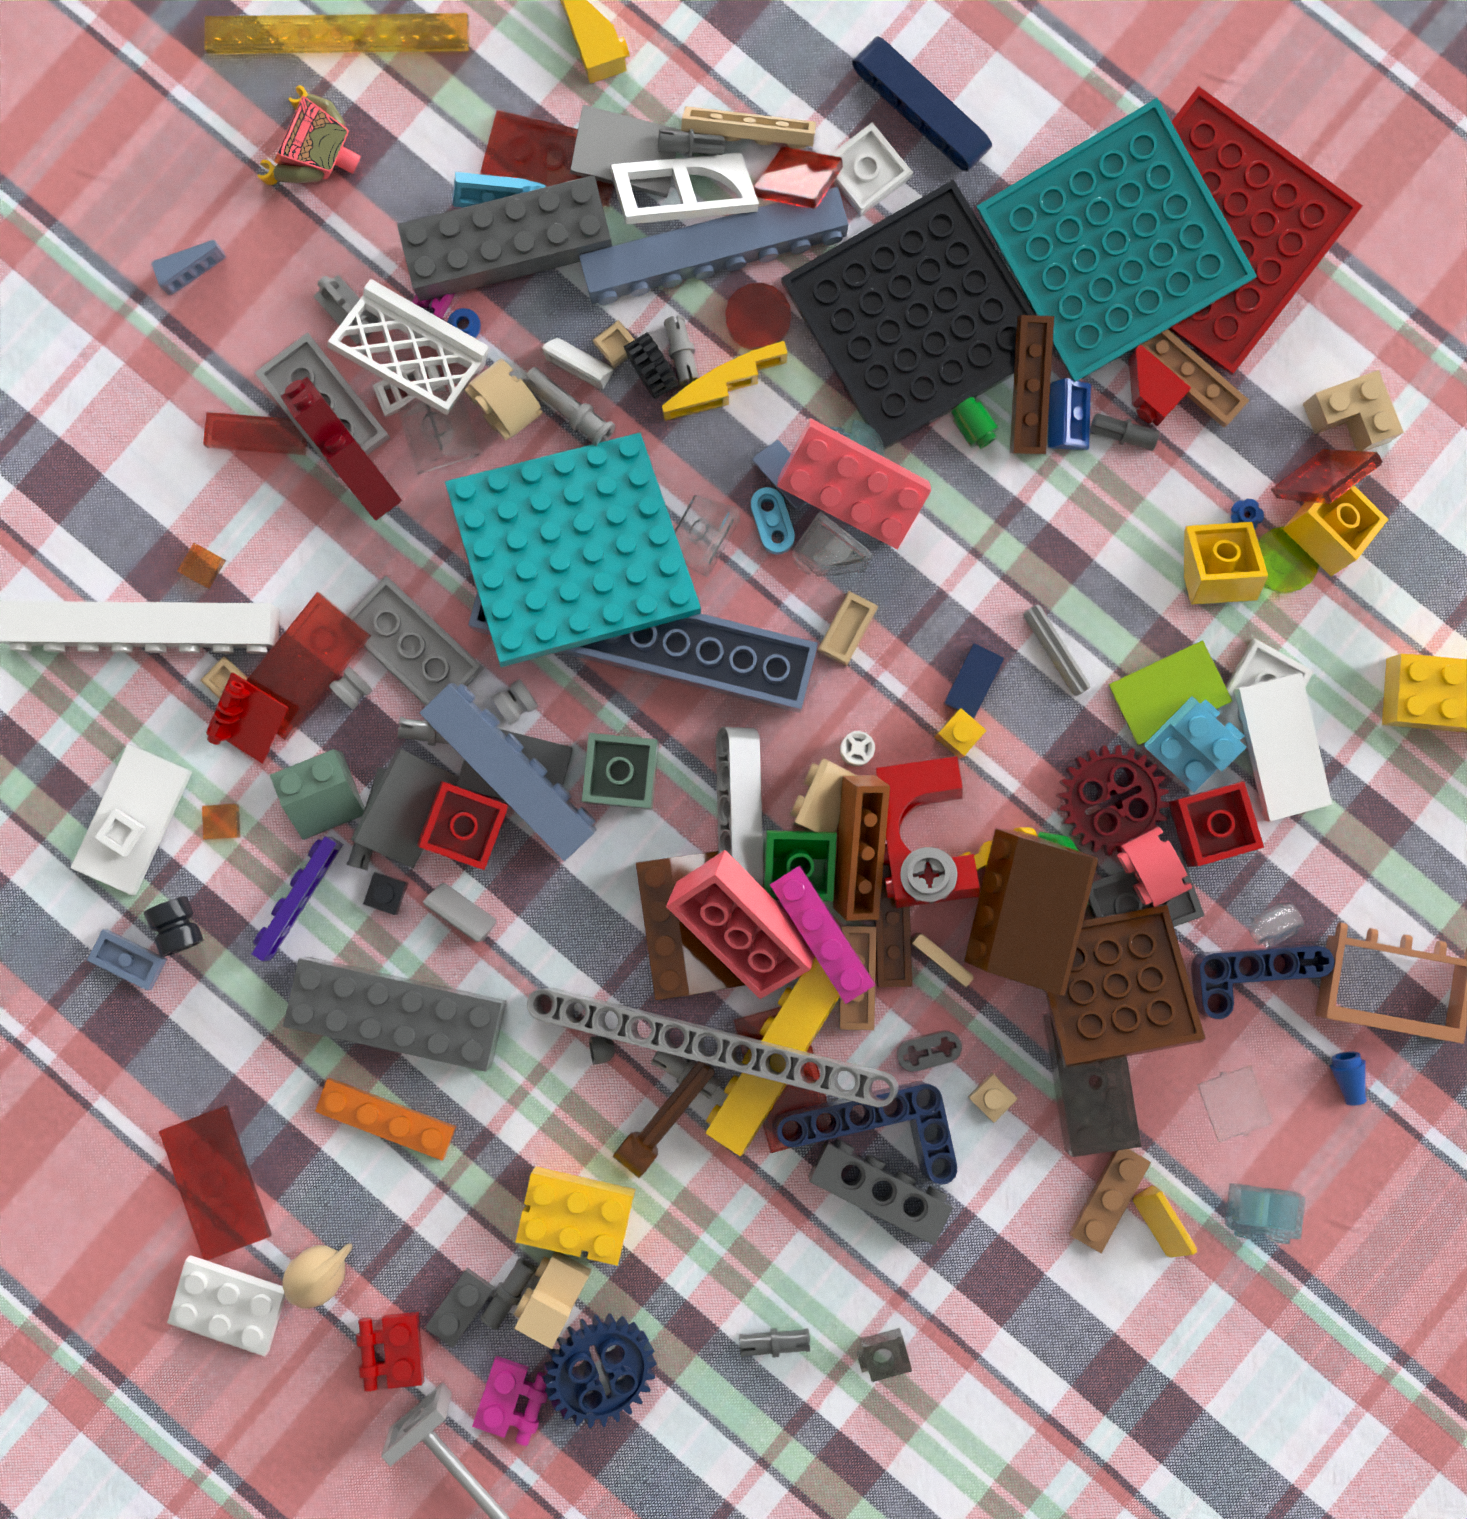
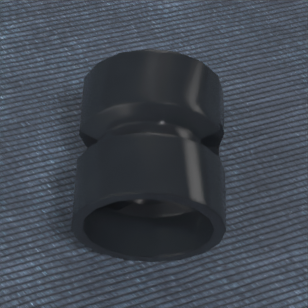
(173, 925)

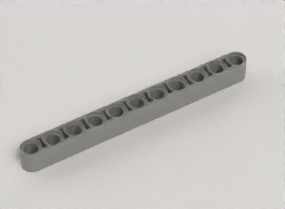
(727, 1042)

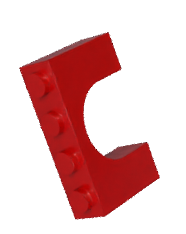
(912, 787)

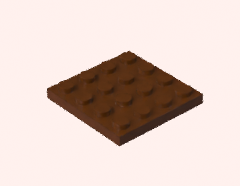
(1125, 991)

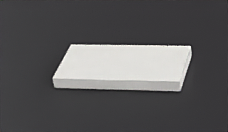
(1283, 746)
(146, 791)

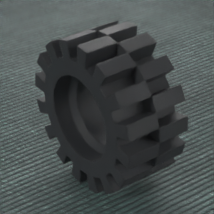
(651, 365)

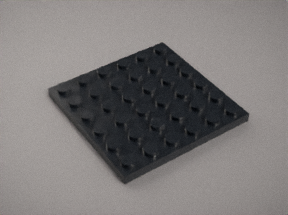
(913, 313)

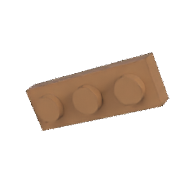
(860, 1012)
(1109, 1198)

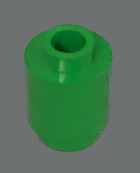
(974, 423)

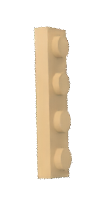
(760, 128)

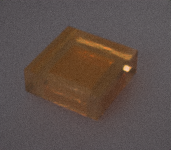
(201, 565)
(221, 821)

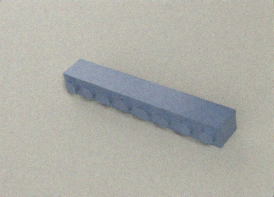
(711, 247)

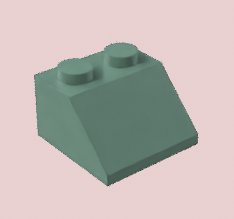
(318, 793)

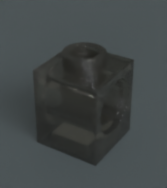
(896, 1365)

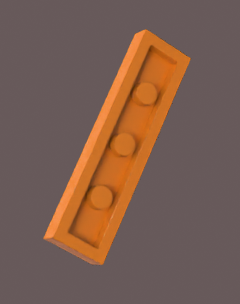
(385, 1119)

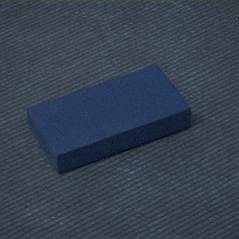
(973, 680)

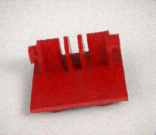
(246, 718)

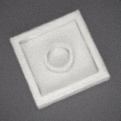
(869, 169)

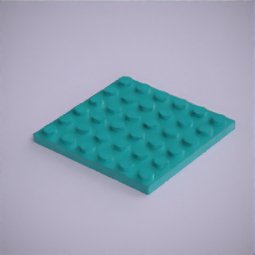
(1116, 240)
(571, 549)

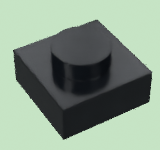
(385, 893)

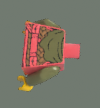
(311, 143)

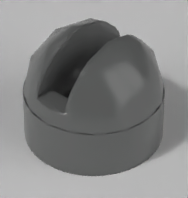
(601, 1049)

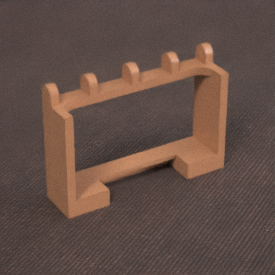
(1457, 1009)

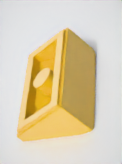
(1164, 1223)

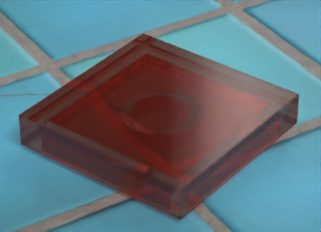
(798, 177)

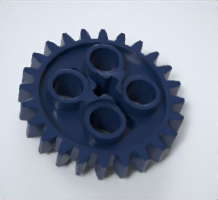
(569, 1384)

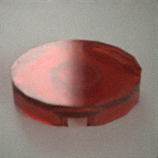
(758, 316)

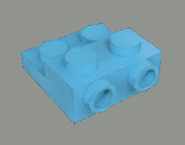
(1195, 743)

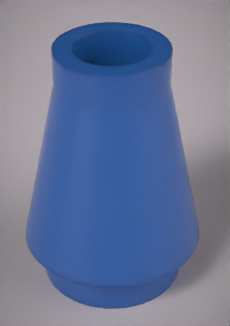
(1351, 1076)

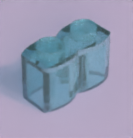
(1264, 1211)

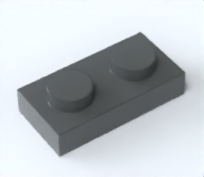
(460, 1307)

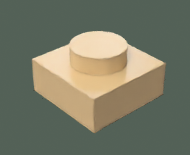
(992, 1097)

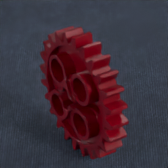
(1101, 774)

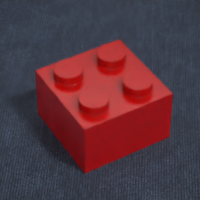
(1216, 824)
(462, 825)

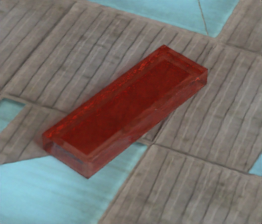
(253, 434)

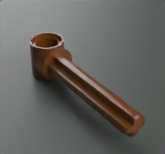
(640, 1148)

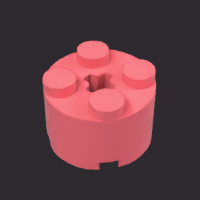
(1154, 868)

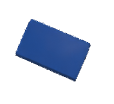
(1069, 415)

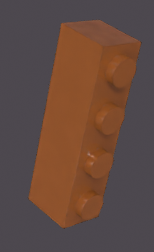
(861, 847)

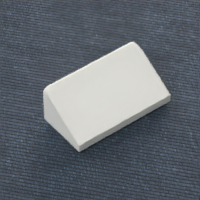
(577, 362)

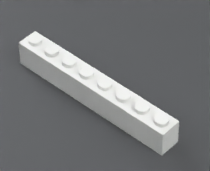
(139, 625)

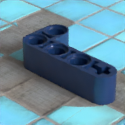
(1261, 970)

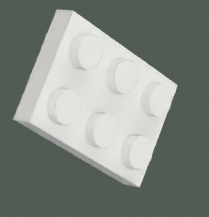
(227, 1305)

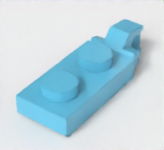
(477, 188)

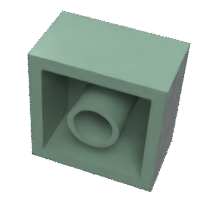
(620, 771)

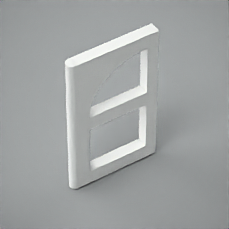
(725, 168)

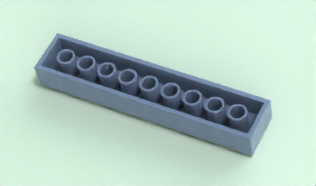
(707, 655)

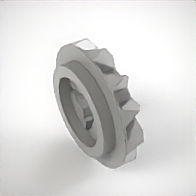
(940, 863)

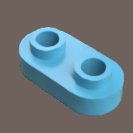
(773, 521)

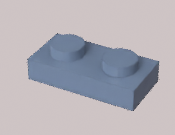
(127, 959)

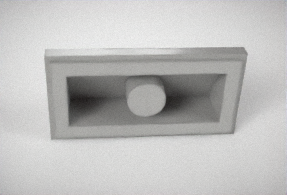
(460, 912)

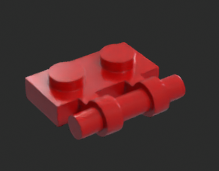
(402, 1351)

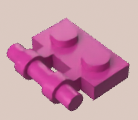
(501, 1396)

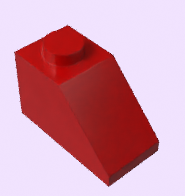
(1153, 386)

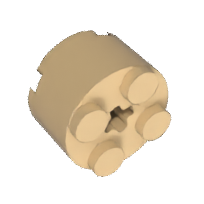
(504, 400)

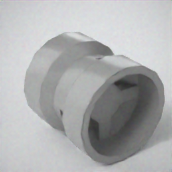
(514, 702)

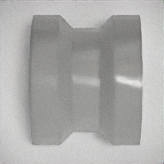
(350, 688)

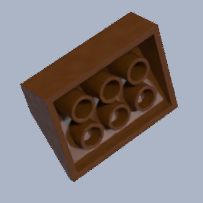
(1030, 910)
(676, 956)

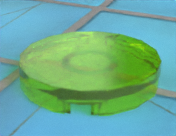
(1286, 562)

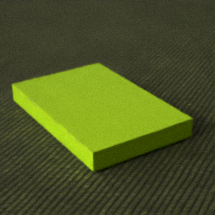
(1161, 689)

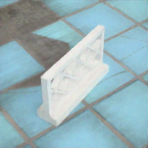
(422, 330)

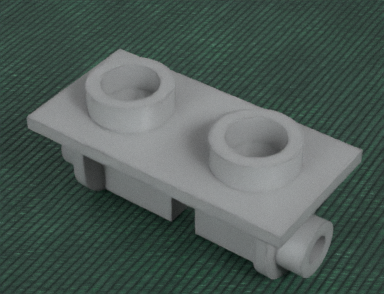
(339, 300)

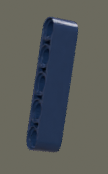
(921, 104)

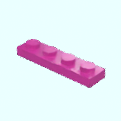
(822, 934)

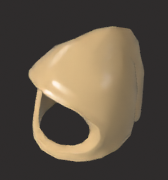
(315, 1276)

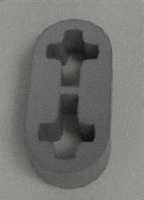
(930, 1059)

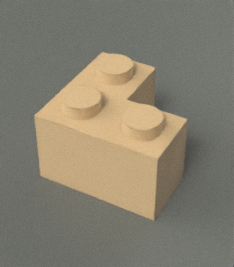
(1362, 406)
(548, 1306)

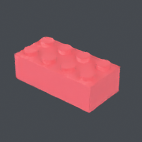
(854, 484)
(741, 924)

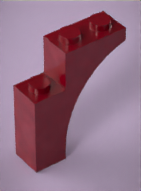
(340, 448)

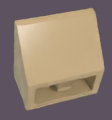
(821, 805)

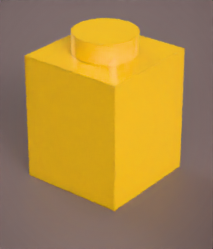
(960, 733)

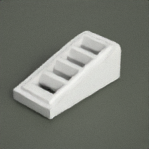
(409, 374)

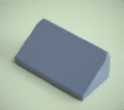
(771, 463)

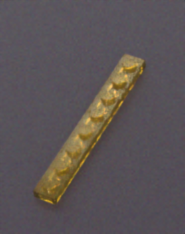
(336, 33)

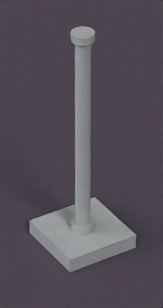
(418, 1426)

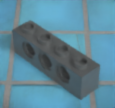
(924, 1223)

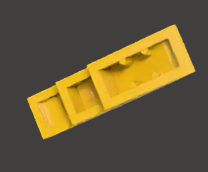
(712, 388)

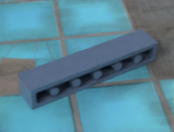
(508, 770)

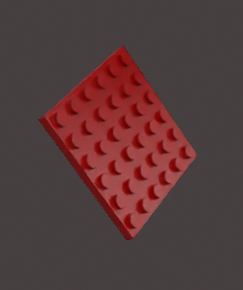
(1278, 213)

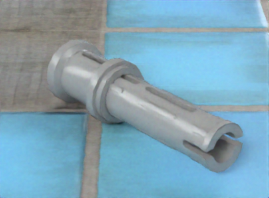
(580, 415)

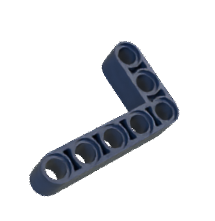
(874, 1117)

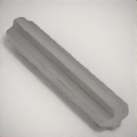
(1056, 650)

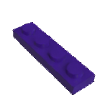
(288, 910)

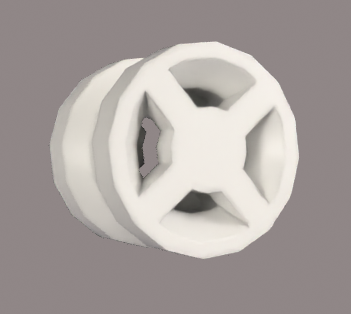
(861, 746)

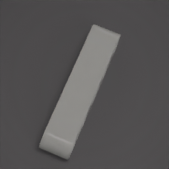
(740, 797)

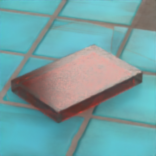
(1327, 476)

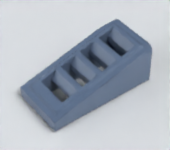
(183, 267)

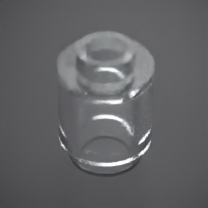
(1275, 925)

